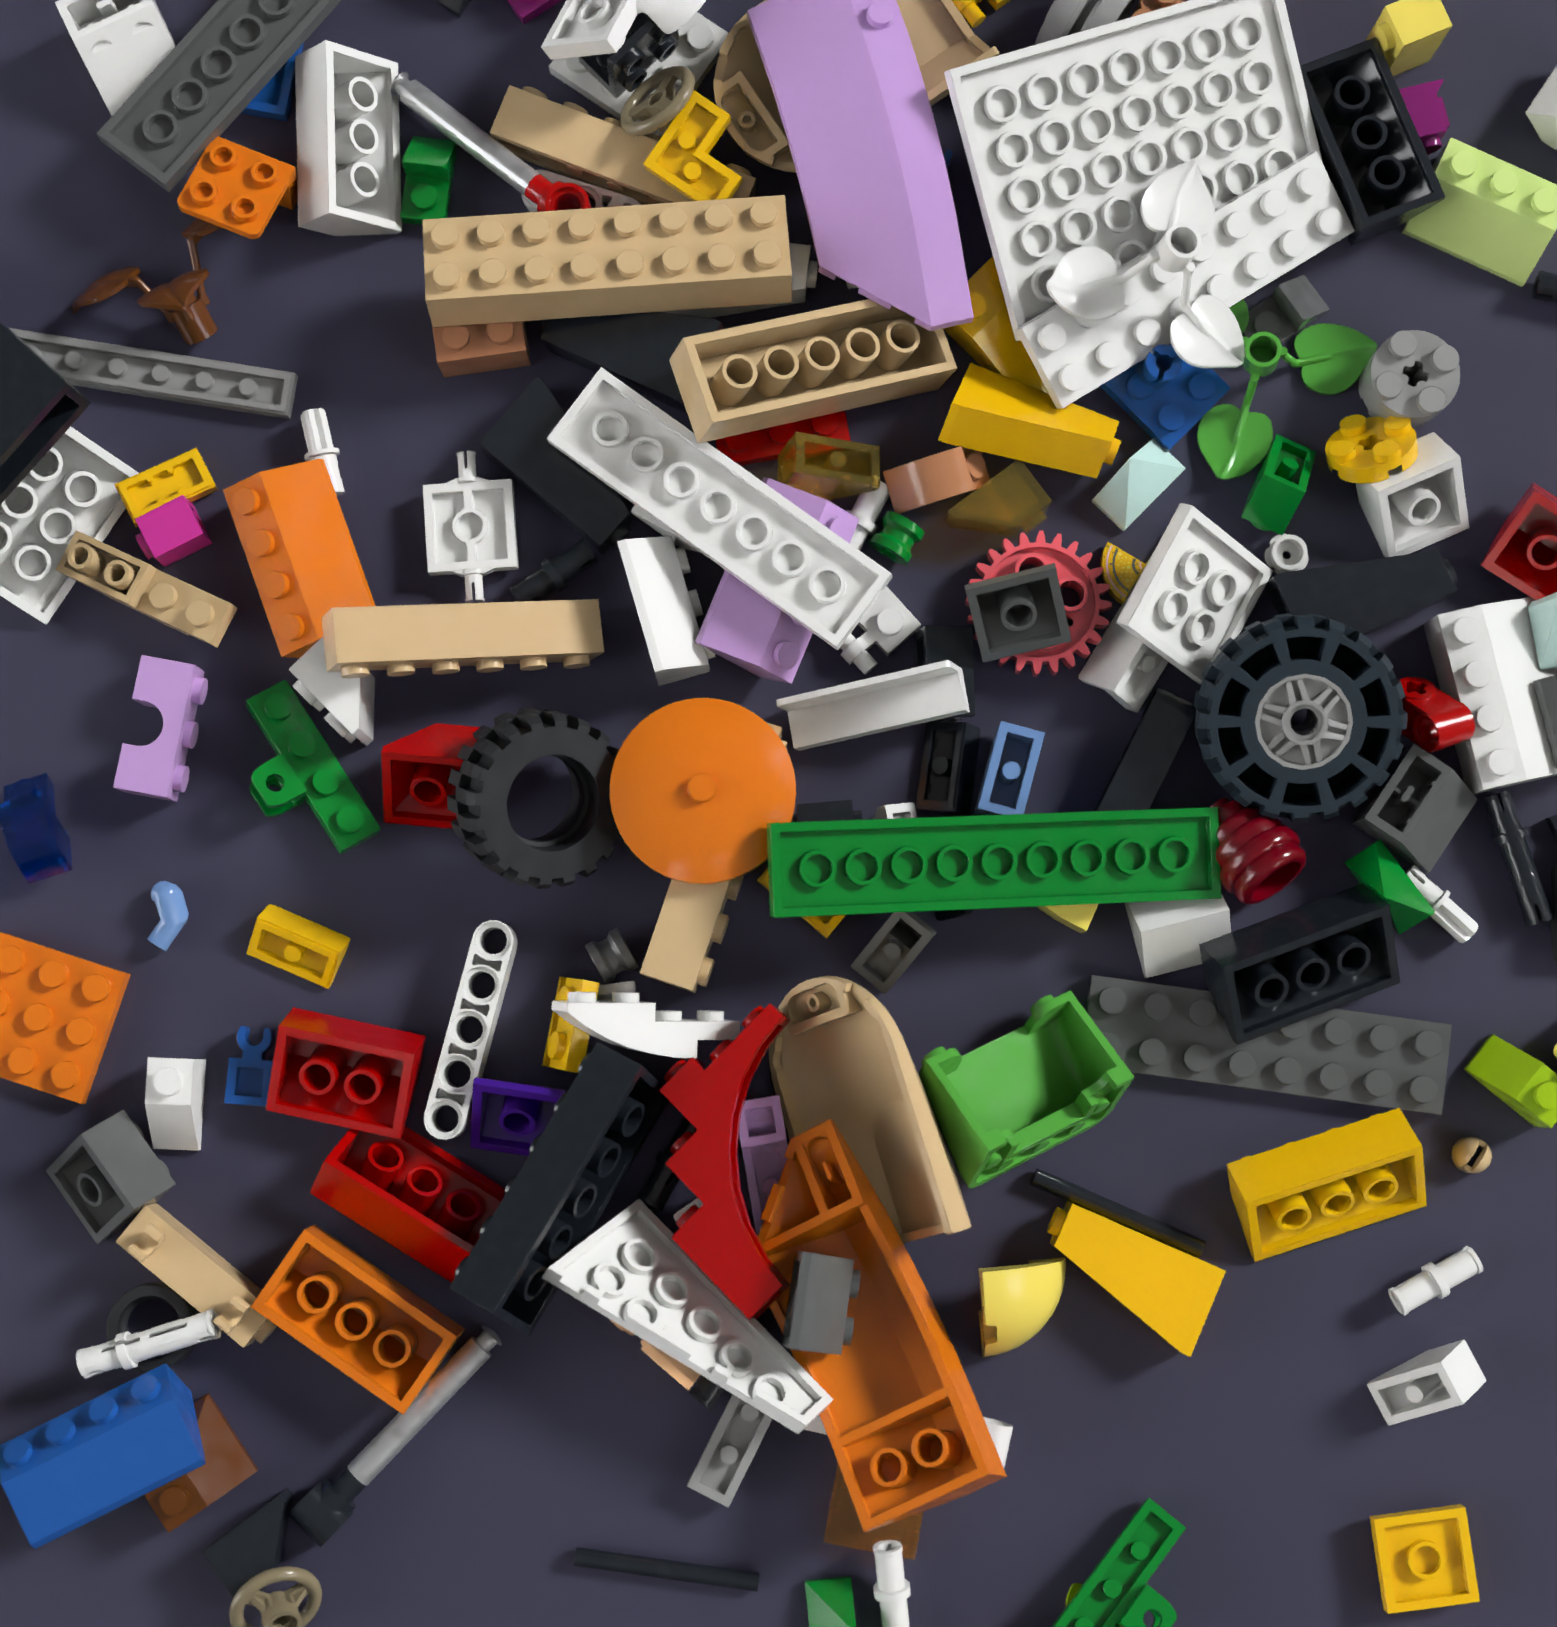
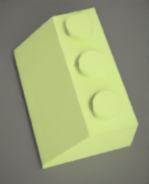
(1490, 213)

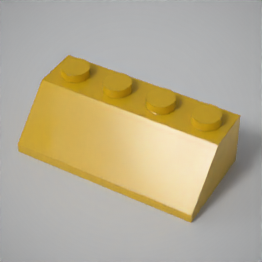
(1328, 1184)

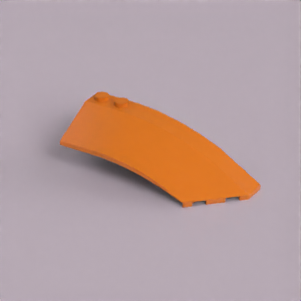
(901, 1399)

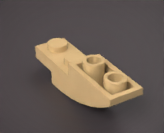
(146, 589)

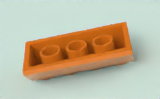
(297, 550)
(357, 1318)

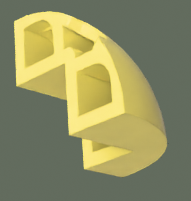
(1017, 1302)

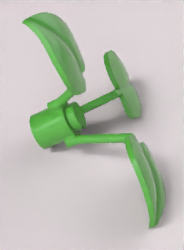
(1330, 361)

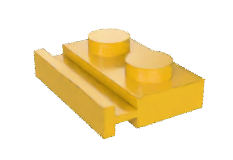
(566, 1043)

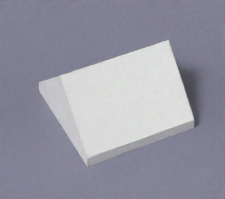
(1171, 931)

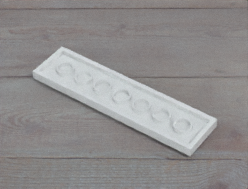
(1248, 247)
(720, 508)

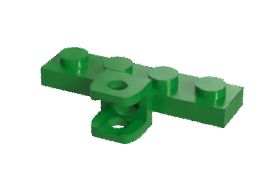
(305, 771)
(1116, 1587)

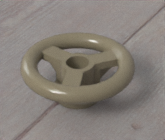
(661, 105)
(278, 1607)

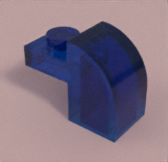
(33, 829)

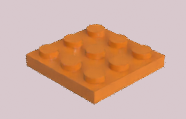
(54, 1017)

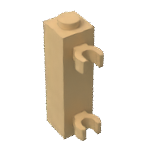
(196, 1273)

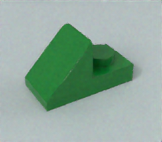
(429, 179)

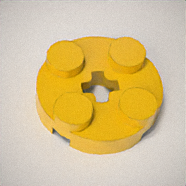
(1371, 447)

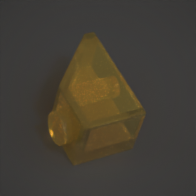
(829, 466)
(1003, 504)

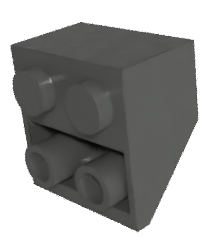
(1417, 807)

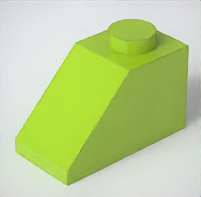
(1517, 1080)

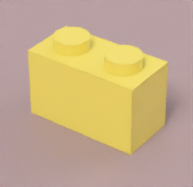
(1410, 32)

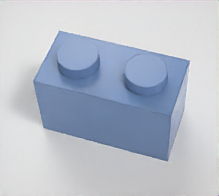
(1009, 770)

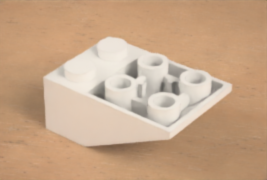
(117, 43)

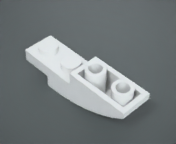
(640, 1026)

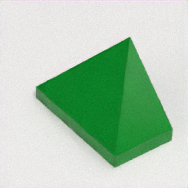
(1385, 877)
(830, 1602)

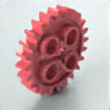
(1071, 573)

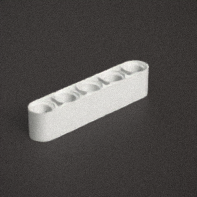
(467, 1006)

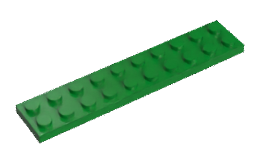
(992, 861)

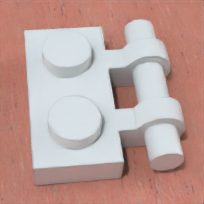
(886, 625)

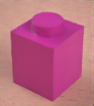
(172, 531)

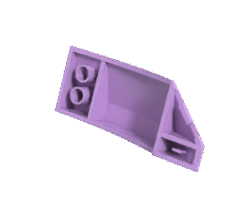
(866, 153)

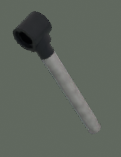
(331, 1501)

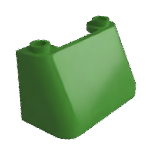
(1024, 1089)

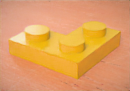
(684, 149)

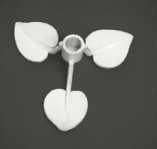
(1184, 209)

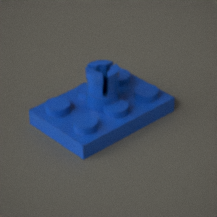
(1166, 394)

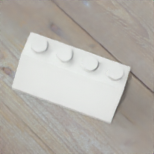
(347, 142)

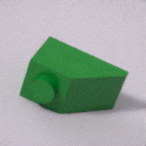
(1279, 485)

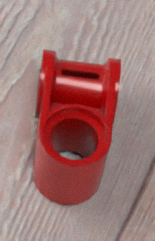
(1433, 716)

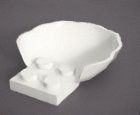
(601, 25)

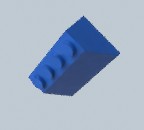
(101, 1455)

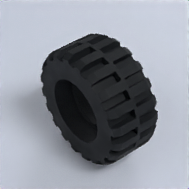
(484, 788)

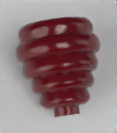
(1255, 852)

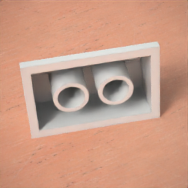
(665, 607)

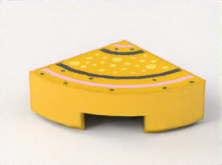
(1119, 571)

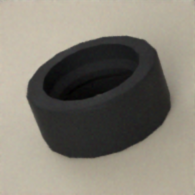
(129, 1300)

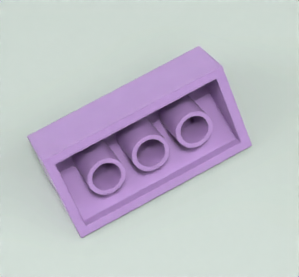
(752, 629)

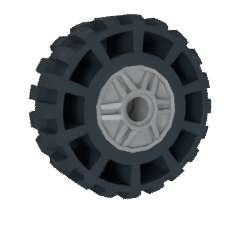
(1338, 747)

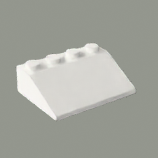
(61, 494)
(1490, 664)

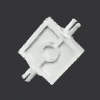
(470, 527)

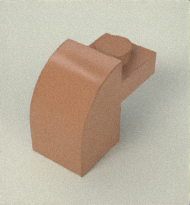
(935, 478)

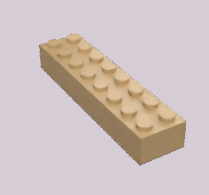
(607, 261)

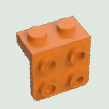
(238, 188)

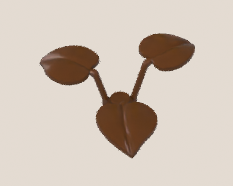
(173, 299)

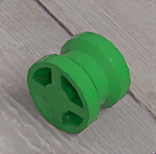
(897, 537)

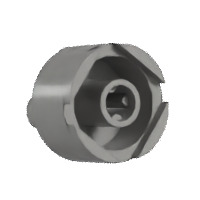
(1423, 359)

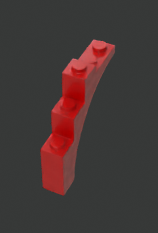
(712, 1099)

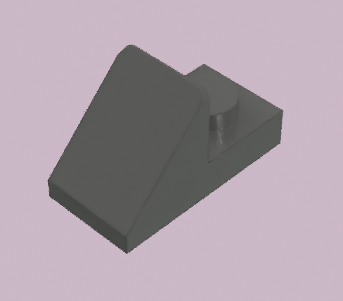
(1287, 310)
(893, 949)

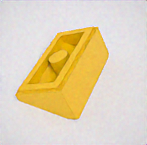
(297, 945)

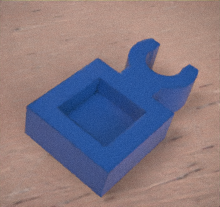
(250, 1076)

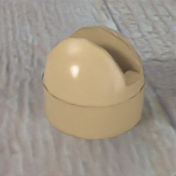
(1465, 1149)

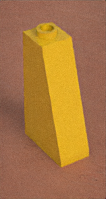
(1024, 425)
(1146, 1276)

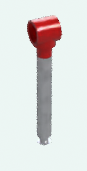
(487, 150)

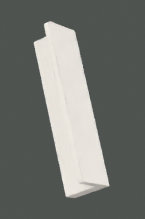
(1123, 665)
(876, 704)

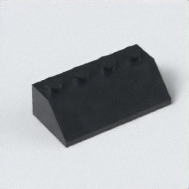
(1368, 140)
(1301, 962)

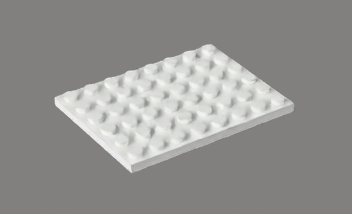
(1088, 121)

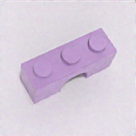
(160, 767)

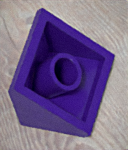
(510, 1114)

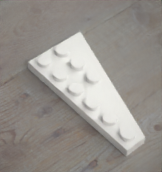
(661, 1295)

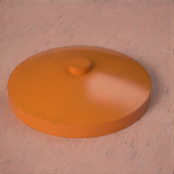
(700, 789)

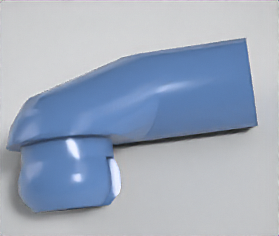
(172, 913)

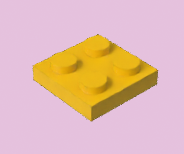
(1424, 1558)

